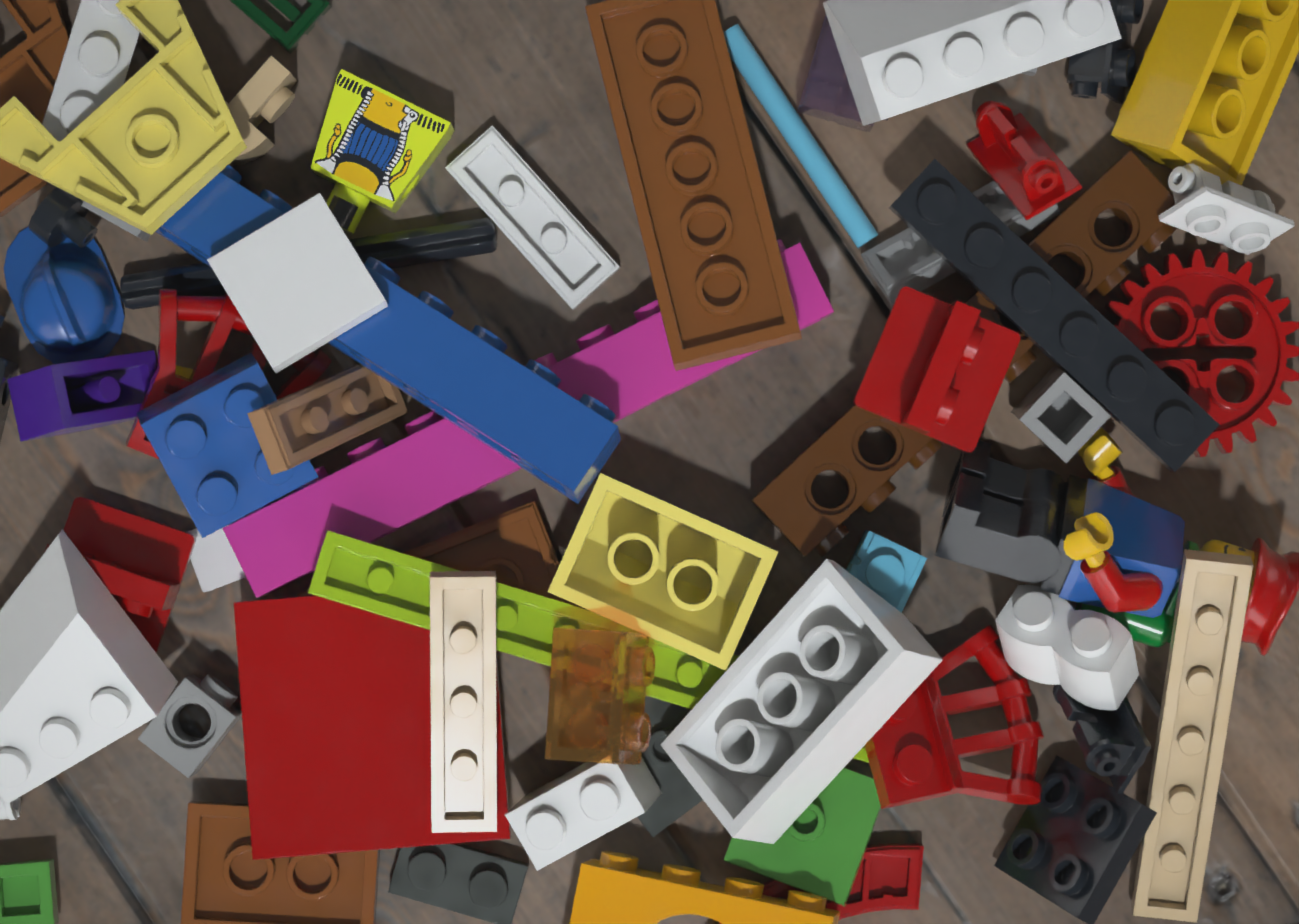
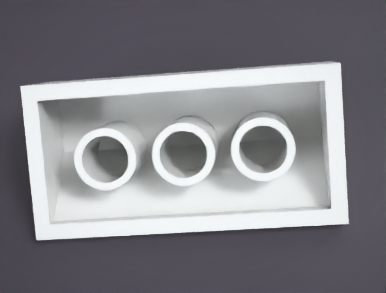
(930, 50)
(799, 704)

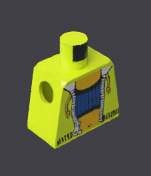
(374, 148)

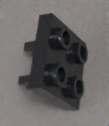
(1075, 840)

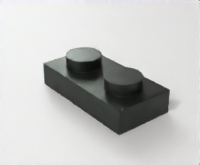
(460, 880)

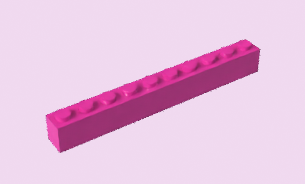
(443, 463)

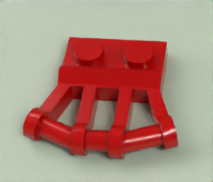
(224, 317)
(915, 748)

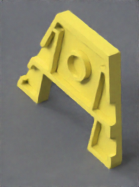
(145, 143)

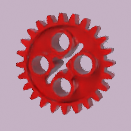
(1195, 297)

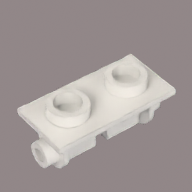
(1224, 212)

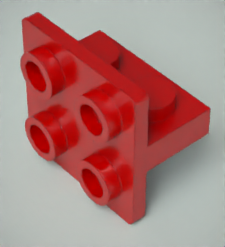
(937, 368)
(134, 559)

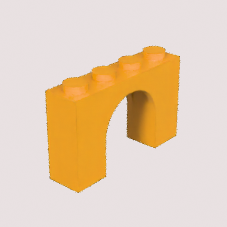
(621, 893)

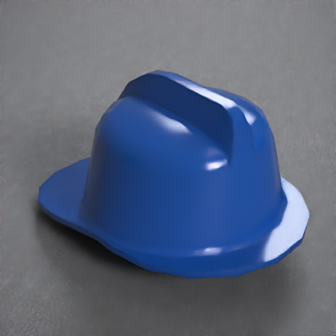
(64, 298)

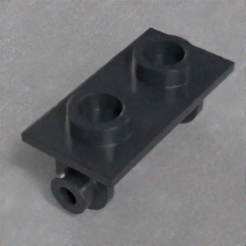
(1109, 65)
(1109, 739)

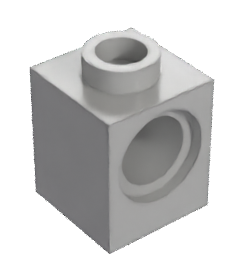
(165, 732)

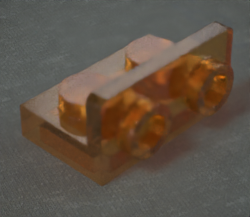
(599, 696)

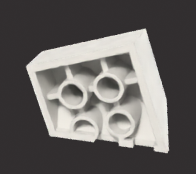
(69, 671)

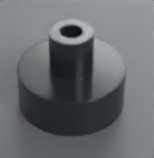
(61, 218)

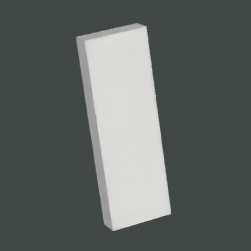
(532, 217)

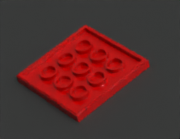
(340, 730)

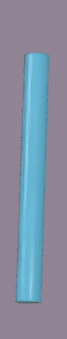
(798, 137)

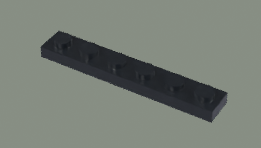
(1054, 316)

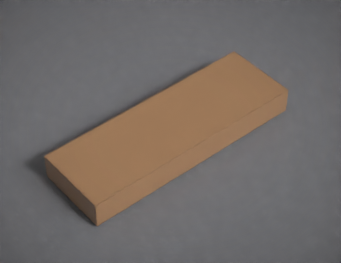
(324, 416)

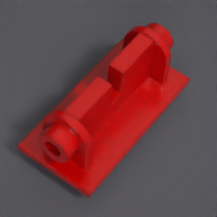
(1020, 160)

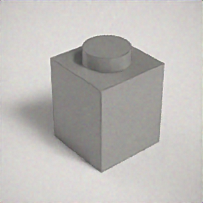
(1060, 413)

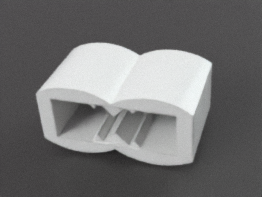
(1067, 647)

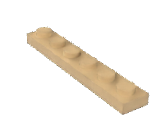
(1191, 734)

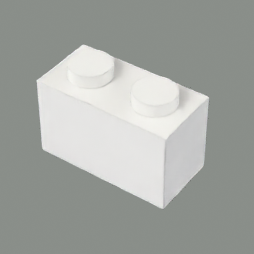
(580, 808)

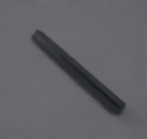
(391, 249)

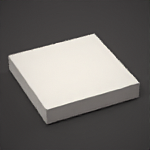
(297, 283)

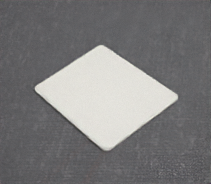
(215, 561)

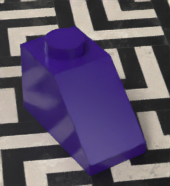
(81, 394)

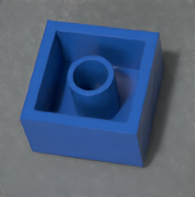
(213, 449)

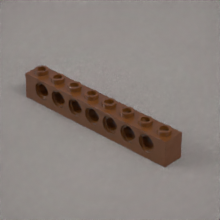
(1123, 190)

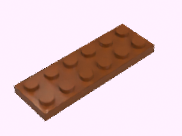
(693, 178)

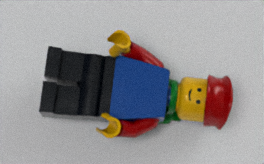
(1095, 543)

